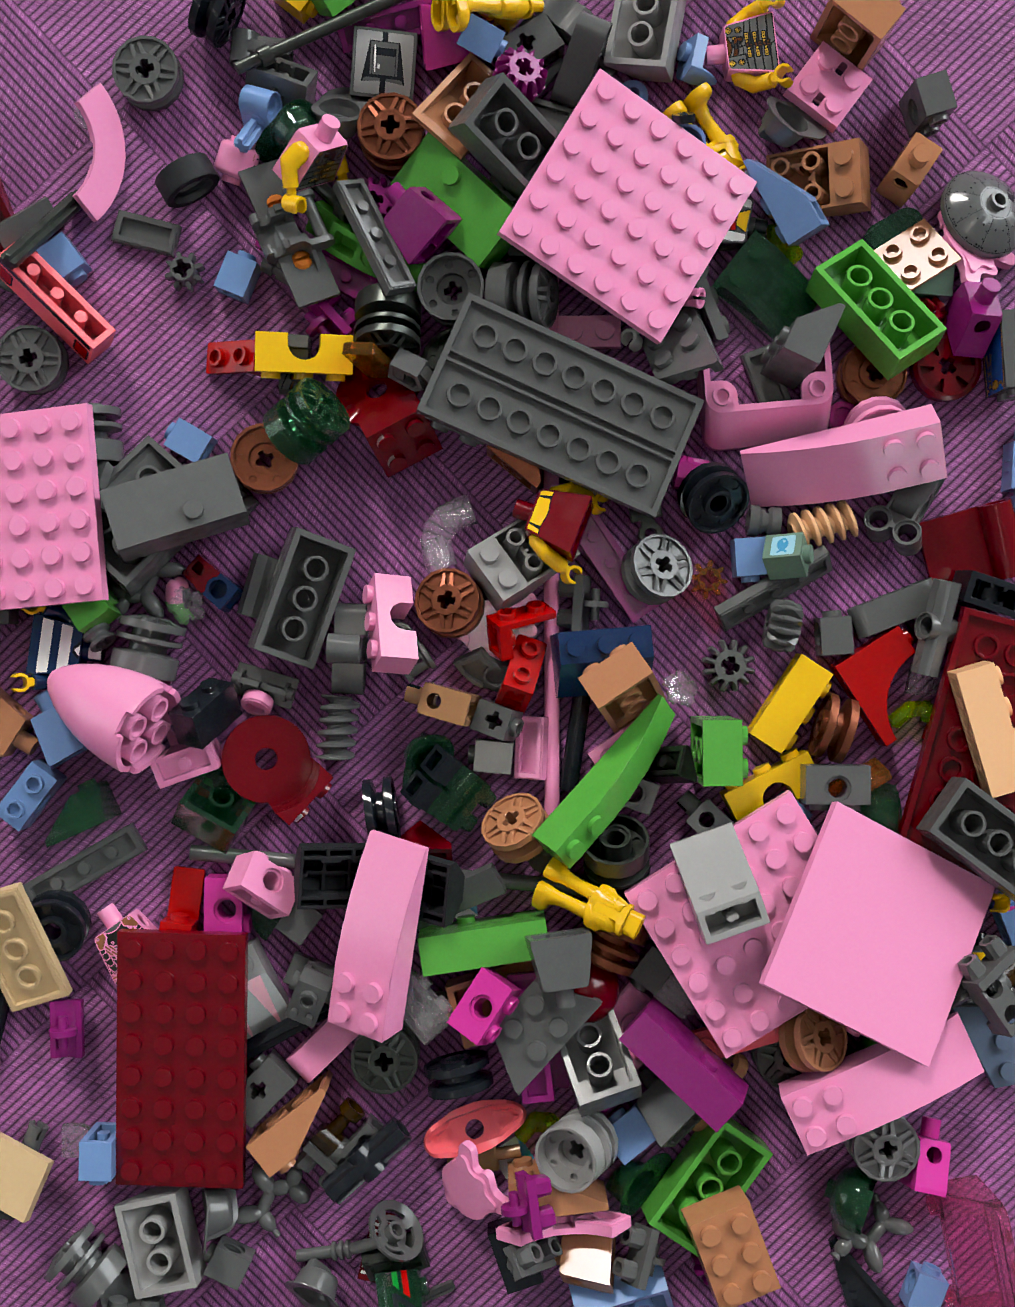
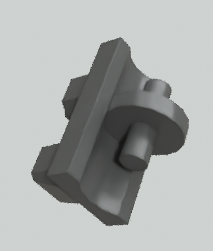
(583, 608)
(641, 1256)
(532, 1257)

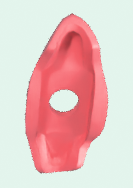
(498, 1117)

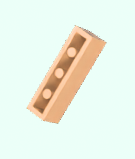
(986, 724)

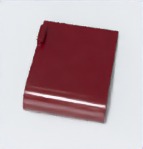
(971, 540)

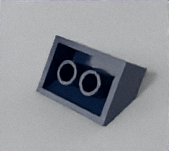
(579, 649)

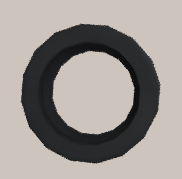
(187, 180)

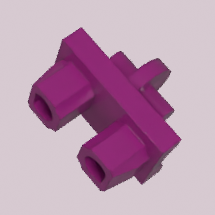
(326, 320)
(67, 1028)
(524, 1204)

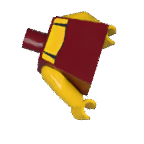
(558, 523)

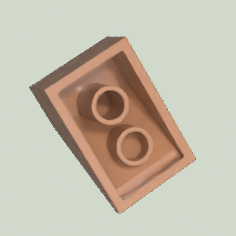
(448, 99)
(621, 685)
(281, 1135)
(587, 1201)

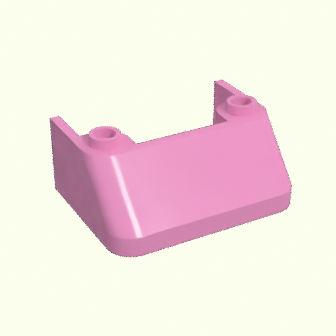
(745, 426)

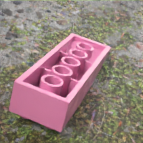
(848, 460)
(378, 938)
(875, 1088)

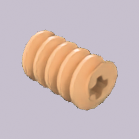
(824, 522)

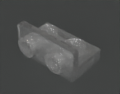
(424, 1009)

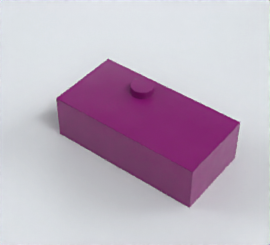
(685, 1064)

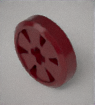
(945, 387)

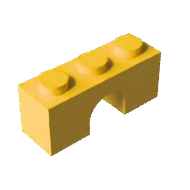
(275, 357)
(749, 797)

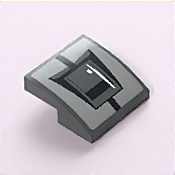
(382, 62)

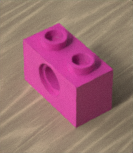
(214, 917)
(468, 1014)

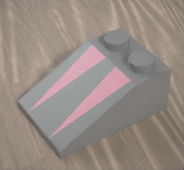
(266, 995)

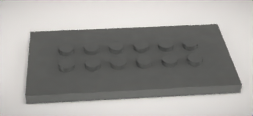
(560, 406)

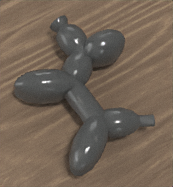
(144, 595)
(297, 1191)
(868, 1242)

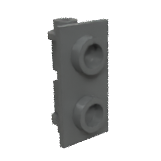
(278, 686)

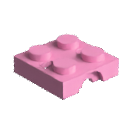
(826, 88)

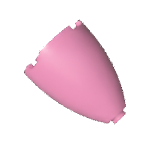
(114, 712)

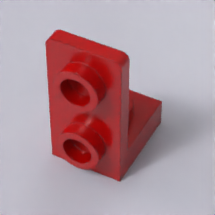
(231, 357)
(500, 625)
(522, 673)
(184, 899)

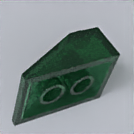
(764, 286)

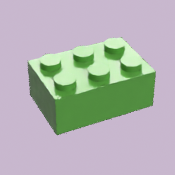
(718, 750)

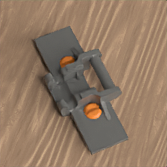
(280, 238)

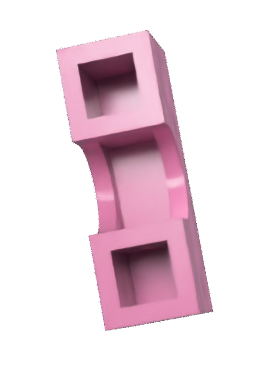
(389, 646)

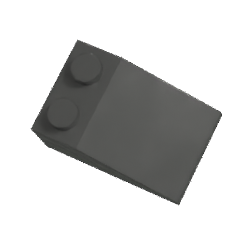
(600, 1067)

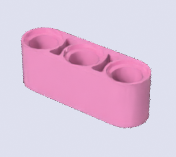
(320, 1049)

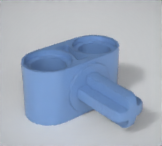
(257, 110)

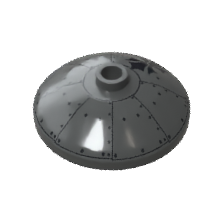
(980, 213)

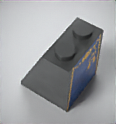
(1000, 361)

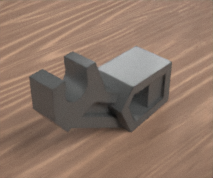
(410, 370)

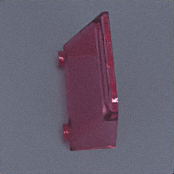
(976, 1244)

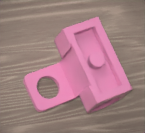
(185, 762)

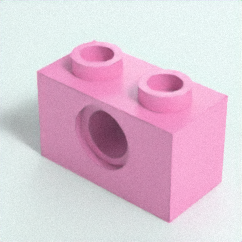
(245, 882)

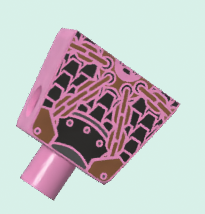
(107, 940)

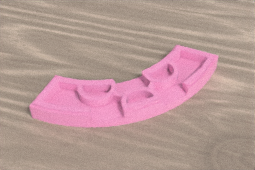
(109, 153)
(599, 1223)

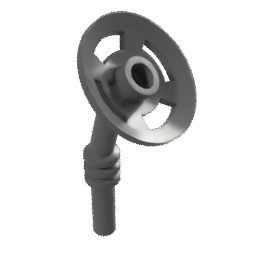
(387, 1237)

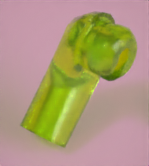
(793, 253)
(911, 709)
(534, 1123)

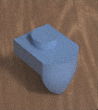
(691, 60)

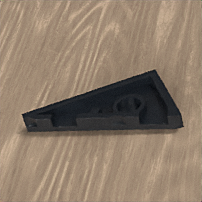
(856, 1284)

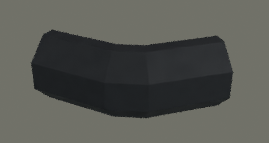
(328, 870)

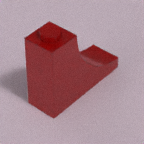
(868, 676)

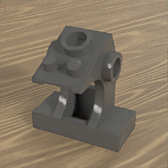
(311, 985)

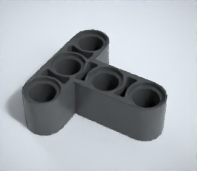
(348, 648)

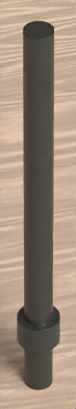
(266, 55)

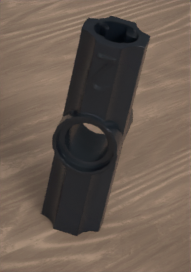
(366, 1160)

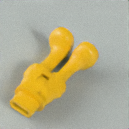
(456, 13)
(720, 142)
(604, 906)

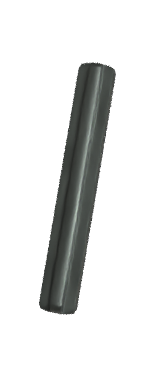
(40, 232)

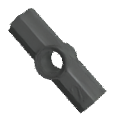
(936, 627)

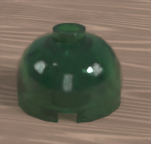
(850, 1198)

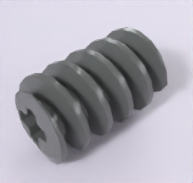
(338, 728)

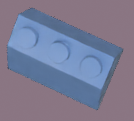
(625, 1295)

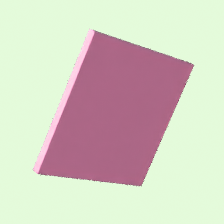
(878, 934)

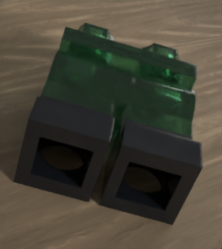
(457, 798)

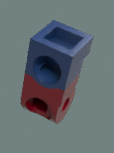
(213, 583)

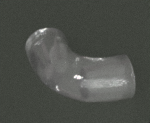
(439, 532)

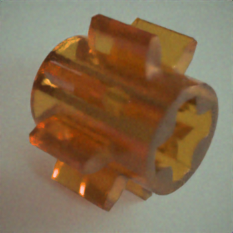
(713, 573)

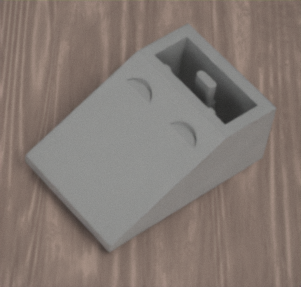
(507, 566)
(719, 883)

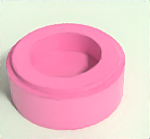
(257, 702)

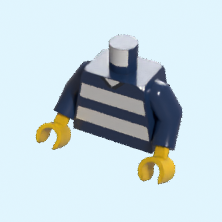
(52, 645)

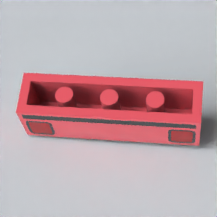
(59, 306)

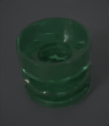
(306, 421)

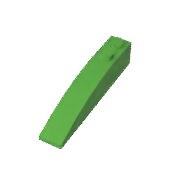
(605, 787)

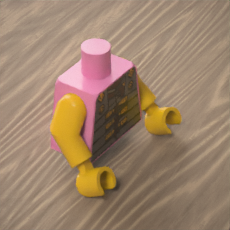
(750, 49)
(311, 159)

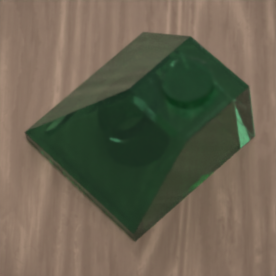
(84, 810)

